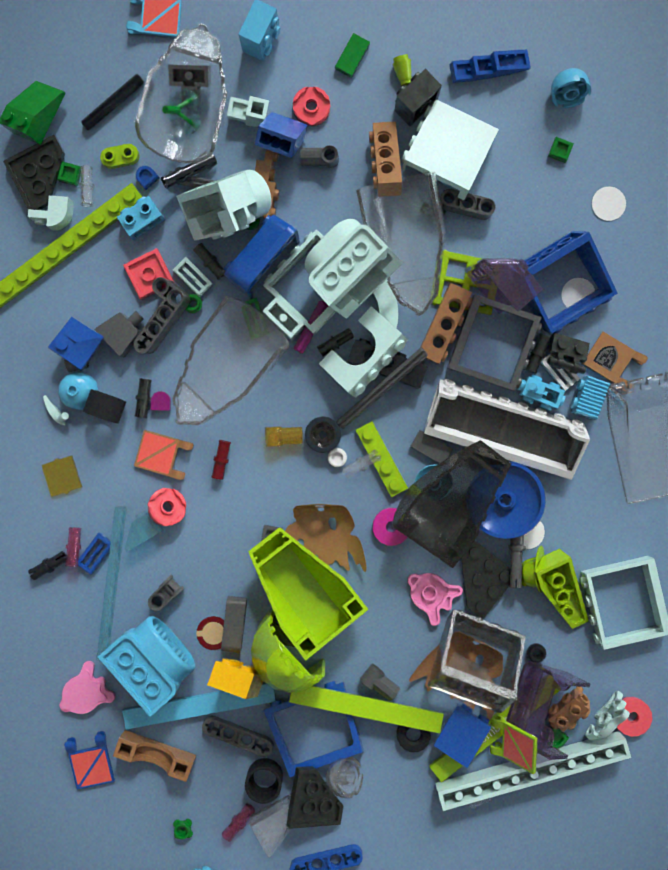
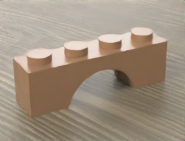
(174, 761)

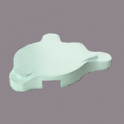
(608, 717)

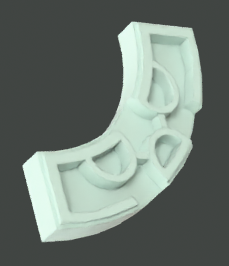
(387, 303)

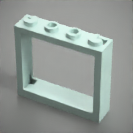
(284, 267)
(655, 595)

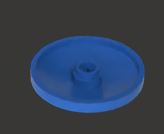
(517, 504)

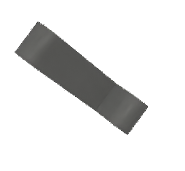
(158, 318)

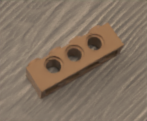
(387, 159)
(453, 294)

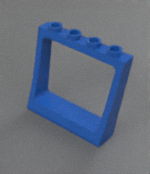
(319, 761)

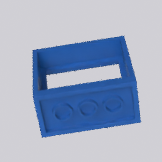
(588, 253)

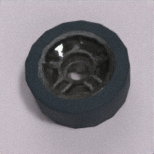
(322, 444)

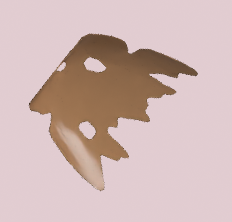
(323, 541)
(464, 646)

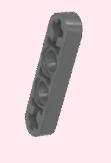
(236, 740)

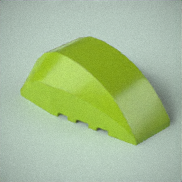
(304, 592)

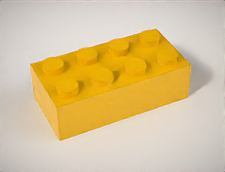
(235, 678)

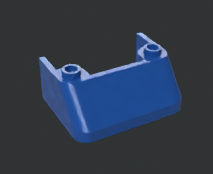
(260, 253)

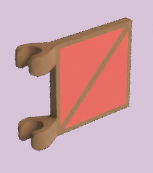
(159, 452)

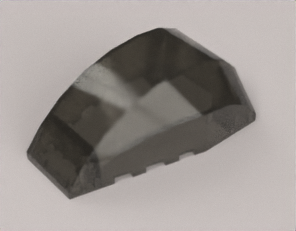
(451, 501)

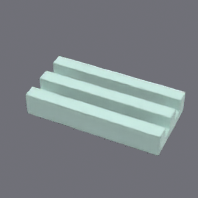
(204, 289)

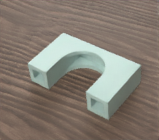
(356, 377)

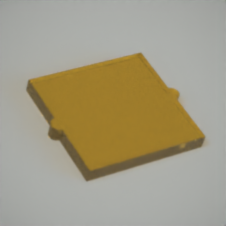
(61, 476)

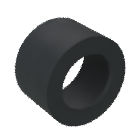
(104, 406)
(263, 794)

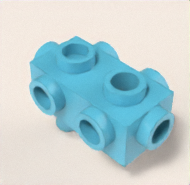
(535, 390)

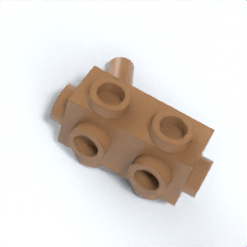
(569, 710)

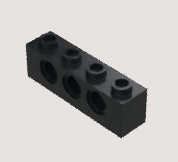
(413, 379)

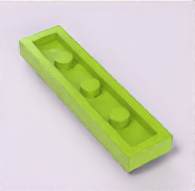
(385, 467)

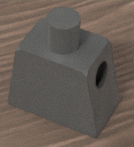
(120, 332)

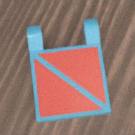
(157, 18)

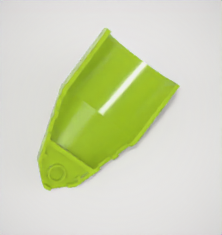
(277, 664)

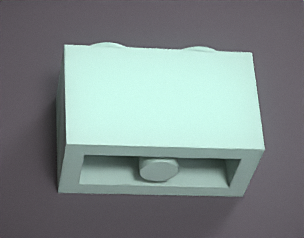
(283, 319)

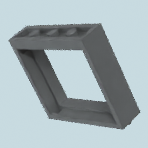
(464, 333)

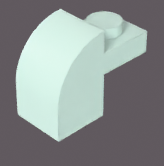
(251, 112)
(58, 214)

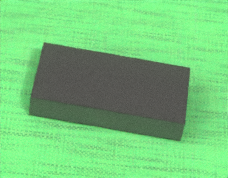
(431, 447)

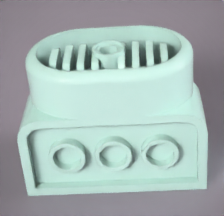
(225, 205)
(349, 265)

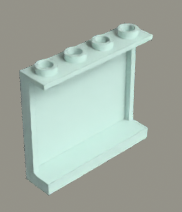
(450, 145)

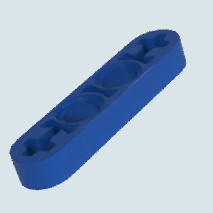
(325, 856)

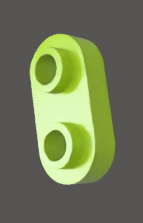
(119, 156)

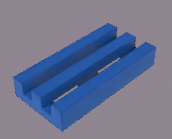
(105, 540)

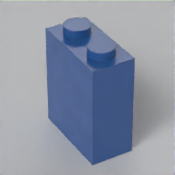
(281, 134)
(463, 734)

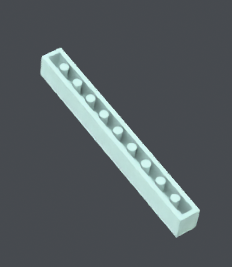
(511, 777)

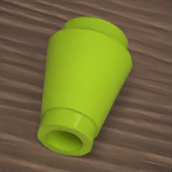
(402, 67)

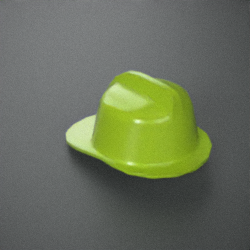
(528, 570)

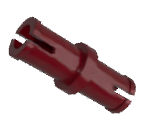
(221, 459)

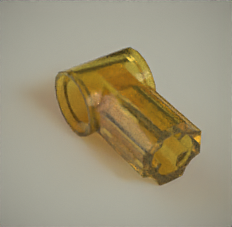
(278, 436)

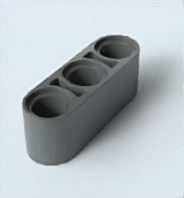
(475, 201)
(234, 624)

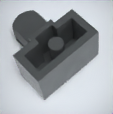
(190, 77)

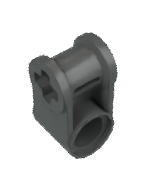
(167, 591)

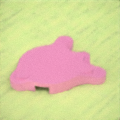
(431, 594)
(85, 691)

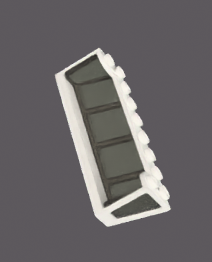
(507, 427)

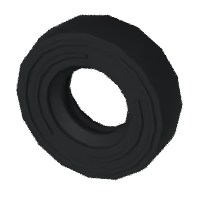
(412, 746)

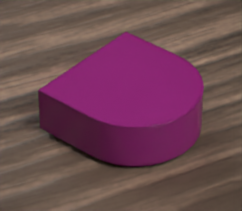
(161, 401)

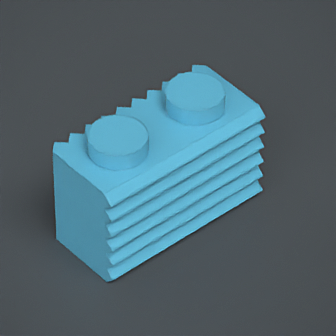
(589, 397)

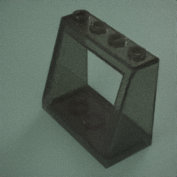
(469, 686)

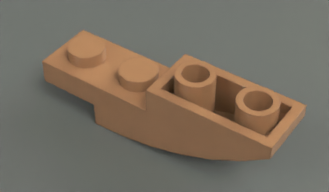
(266, 170)

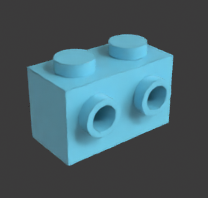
(140, 217)

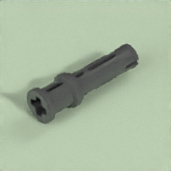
(517, 548)

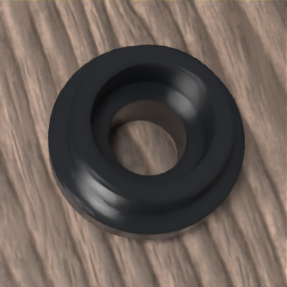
(536, 658)

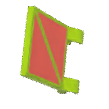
(516, 746)

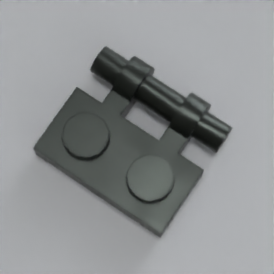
(569, 348)

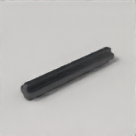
(112, 102)

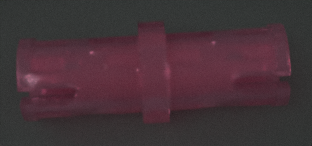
(73, 547)
(238, 822)

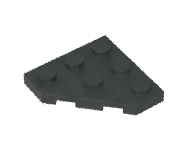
(36, 171)
(483, 578)
(312, 801)

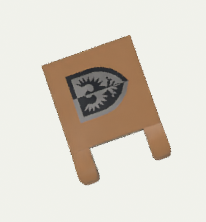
(610, 358)

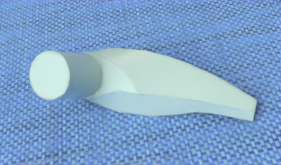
(55, 412)

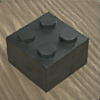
(417, 96)

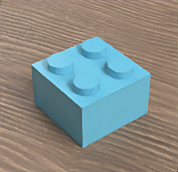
(259, 30)

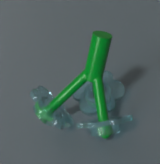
(177, 109)

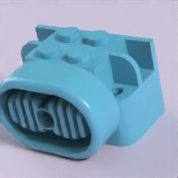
(149, 663)

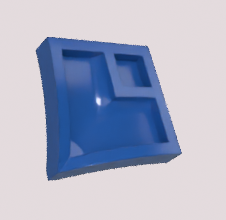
(76, 343)

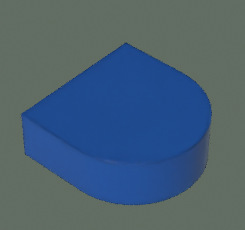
(146, 176)

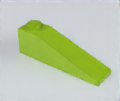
(560, 585)

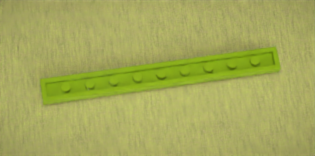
(66, 244)

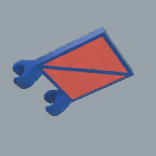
(90, 765)

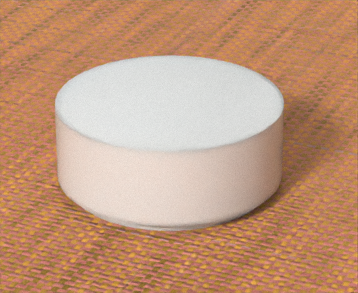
(337, 457)

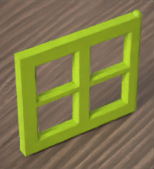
(466, 283)

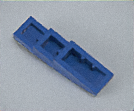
(490, 66)

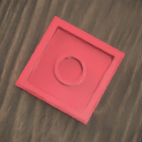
(145, 270)

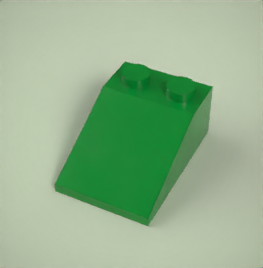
(32, 111)

